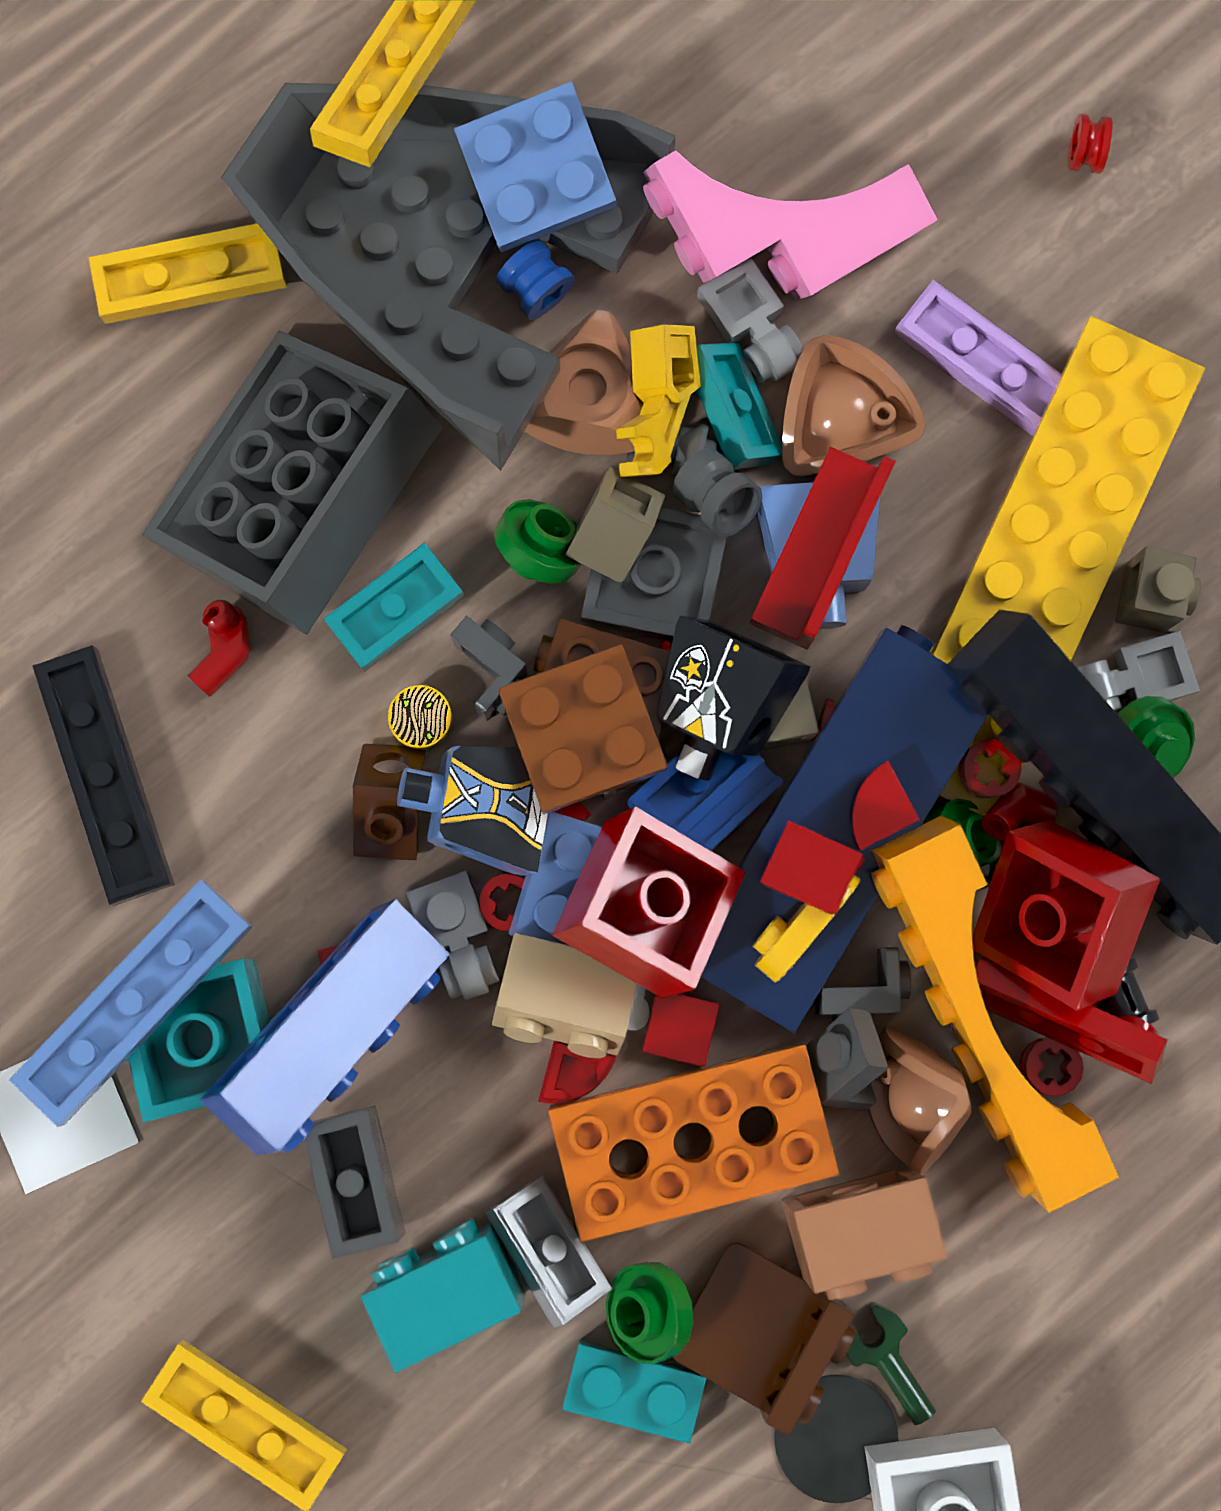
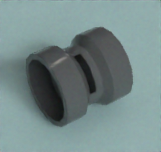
(723, 497)

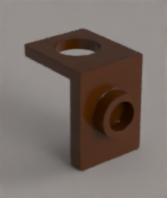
(379, 824)

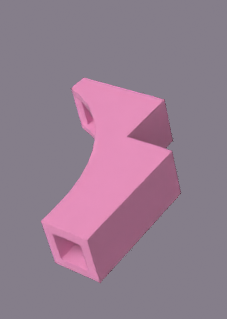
(807, 240)

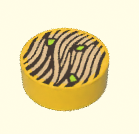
(420, 717)

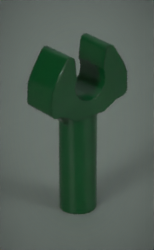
(886, 1357)

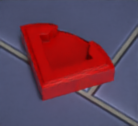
(880, 807)
(572, 1075)

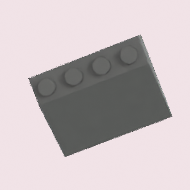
(295, 479)

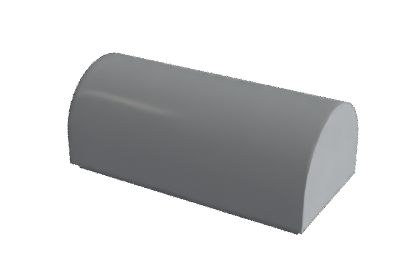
(548, 1251)

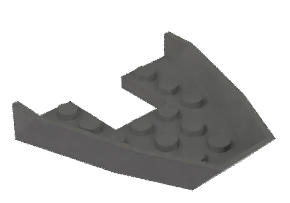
(410, 234)

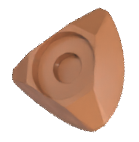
(590, 392)
(848, 402)
(917, 1101)

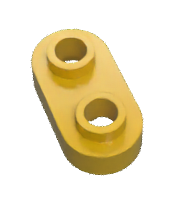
(785, 942)

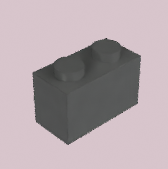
(354, 1182)

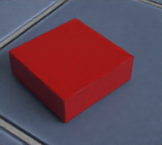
(681, 1028)

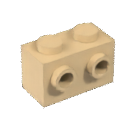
(563, 998)

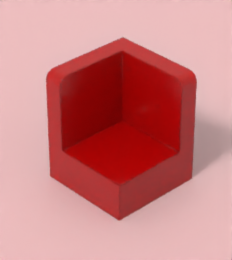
(811, 868)

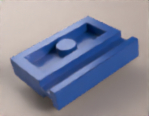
(705, 808)

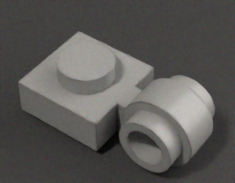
(744, 306)
(1146, 669)
(453, 917)

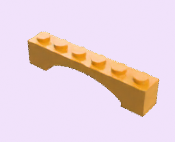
(934, 885)

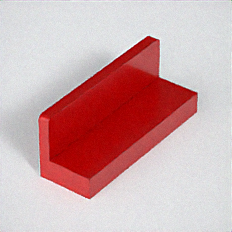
(820, 547)

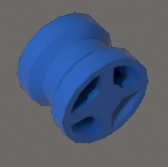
(535, 279)

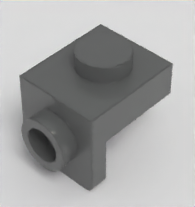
(490, 650)
(893, 985)
(847, 1061)

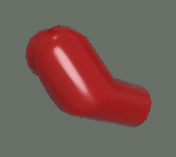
(227, 644)
(1018, 806)

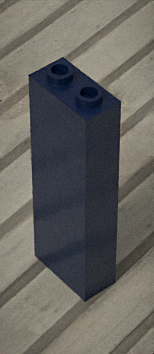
(893, 710)

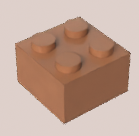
(865, 1232)

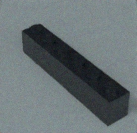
(1094, 766)

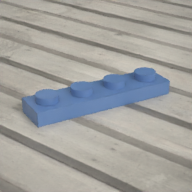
(130, 1003)

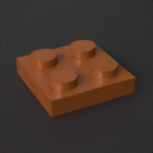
(582, 729)

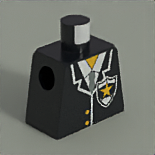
(724, 693)

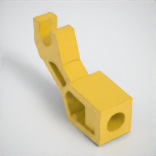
(663, 379)

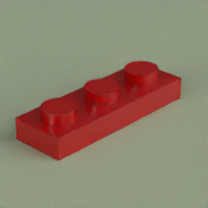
(1119, 1042)

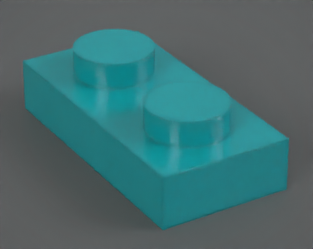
(736, 407)
(394, 607)
(634, 1394)

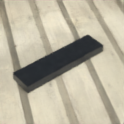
(103, 775)

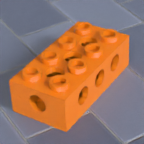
(727, 1171)

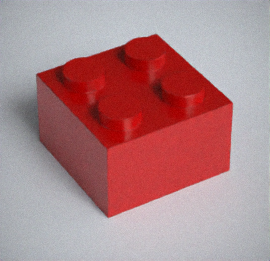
(649, 903)
(1063, 913)

